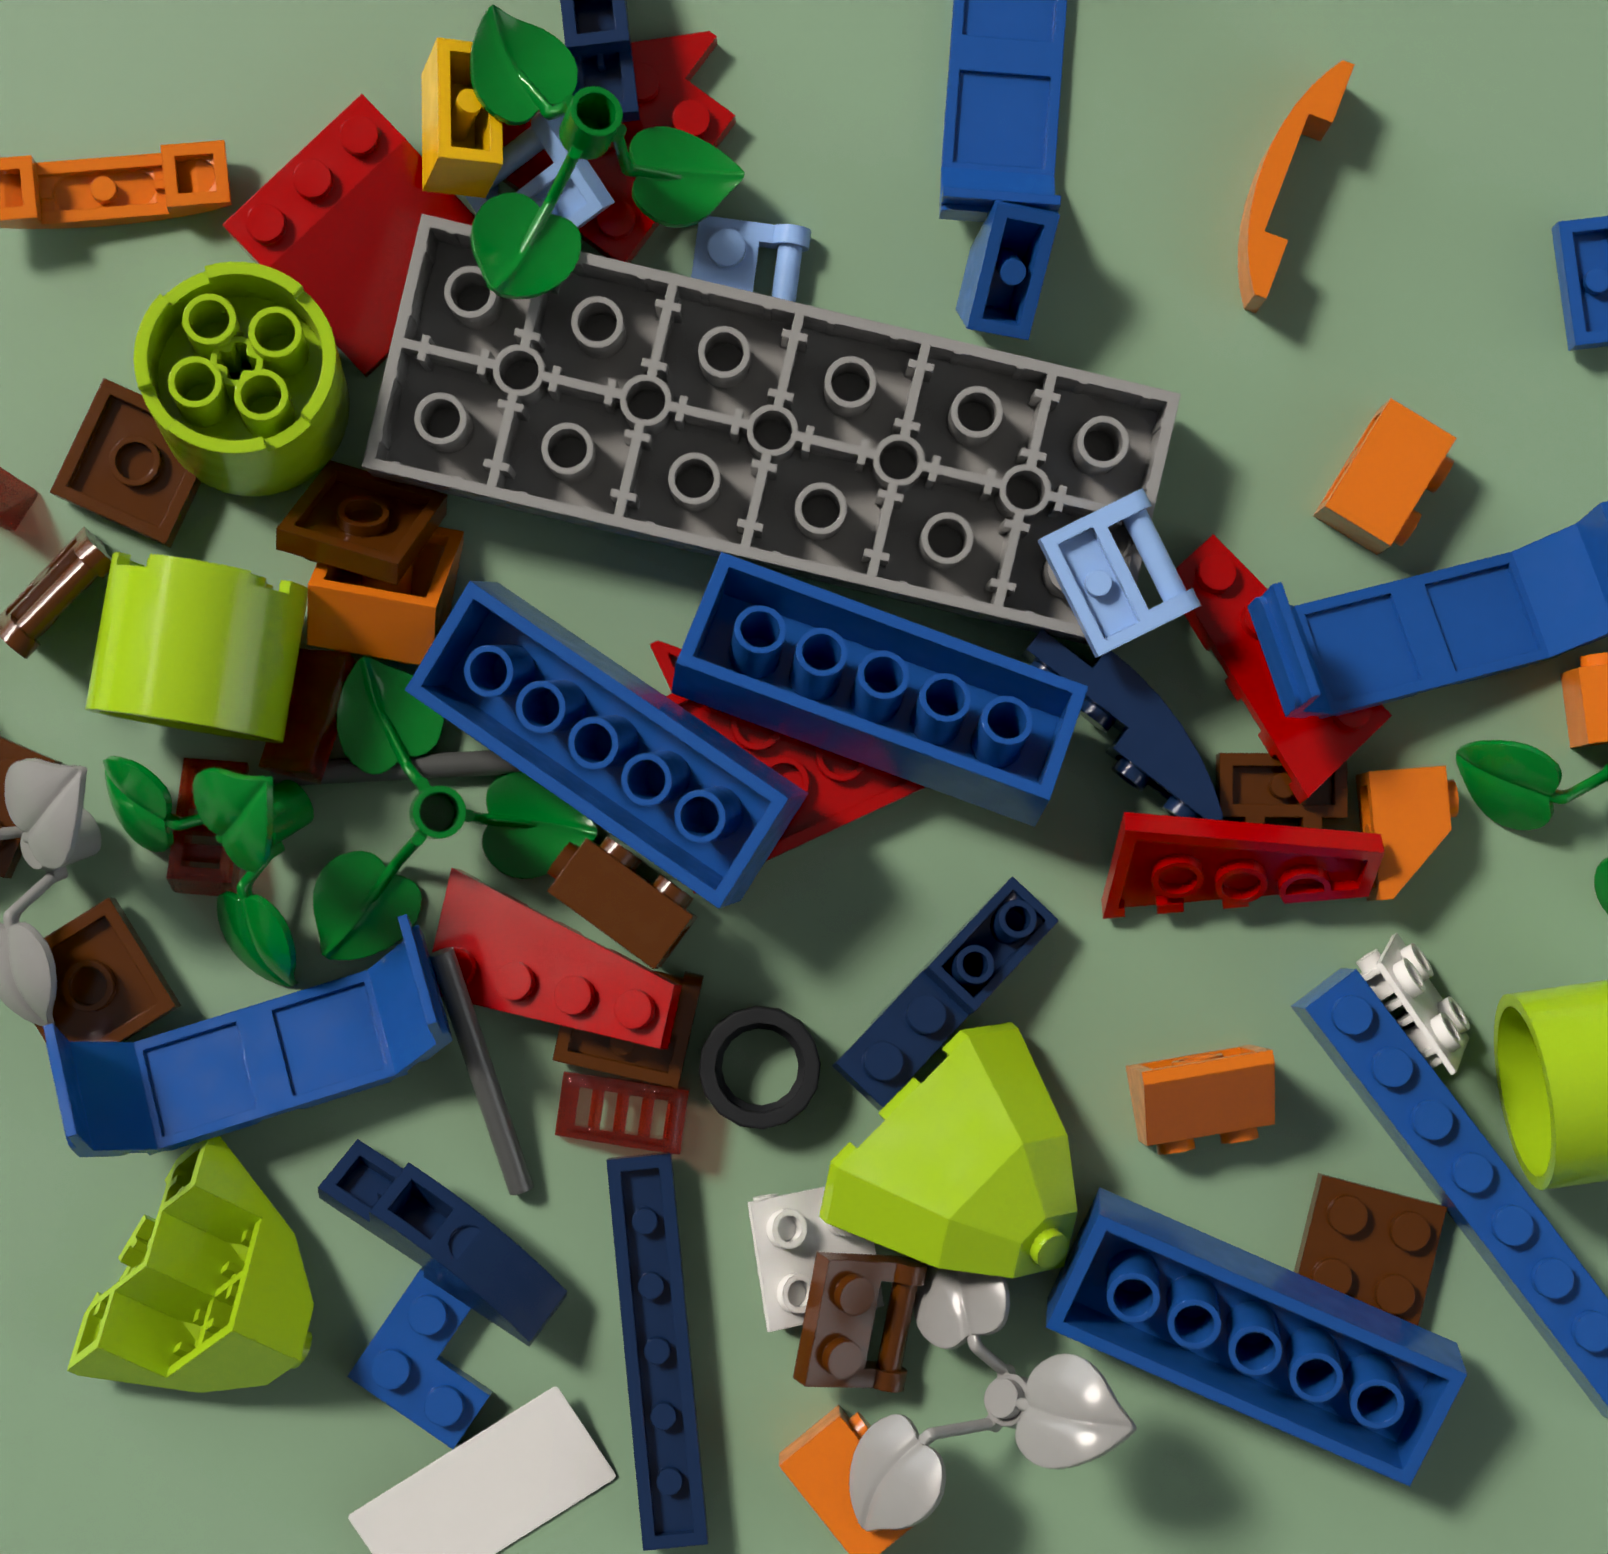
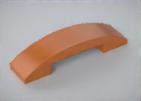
(114, 189)
(1258, 250)

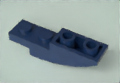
(602, 48)
(1151, 742)
(945, 993)
(447, 1238)

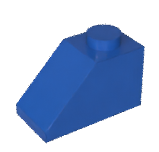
(1007, 270)

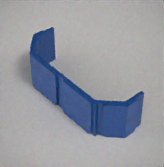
(1002, 106)
(1438, 624)
(251, 1060)

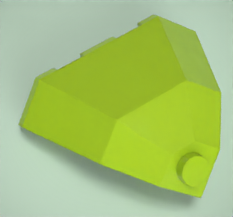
(964, 1165)
(206, 1290)

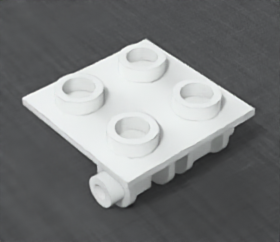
(1439, 1022)
(786, 1244)

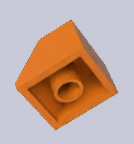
(381, 617)
(1203, 1096)

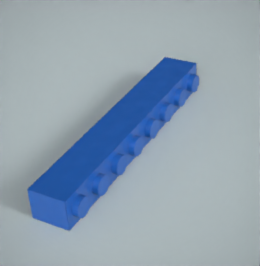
(1464, 1174)

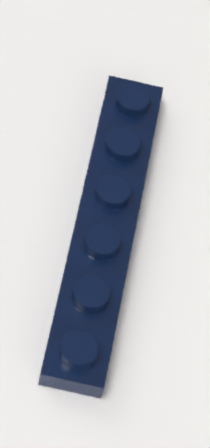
(657, 1351)

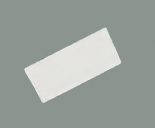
(490, 1486)

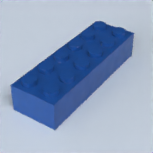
(878, 689)
(606, 742)
(1255, 1337)

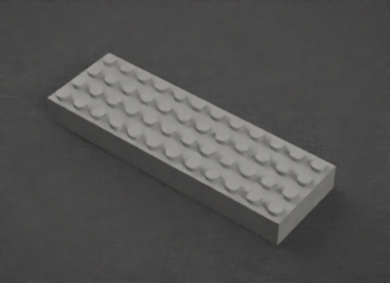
(760, 430)

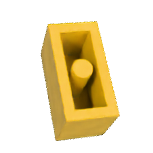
(458, 135)

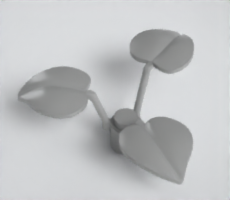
(54, 832)
(1059, 1413)

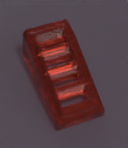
(195, 879)
(675, 1118)

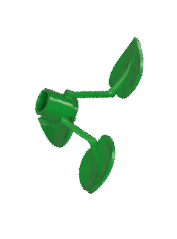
(530, 71)
(383, 725)
(1518, 789)
(250, 824)

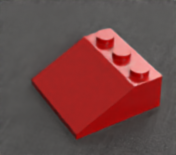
(346, 226)

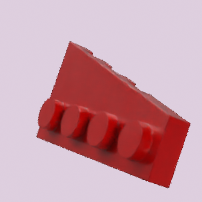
(1305, 747)
(1200, 859)
(548, 970)

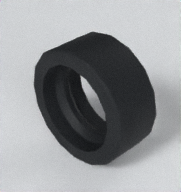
(756, 1115)

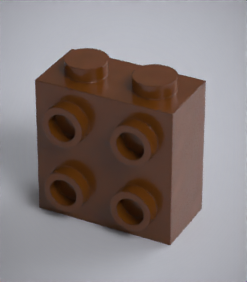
(617, 900)

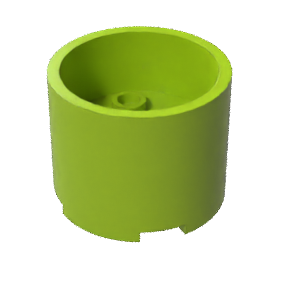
(275, 420)
(197, 647)
(1555, 1081)

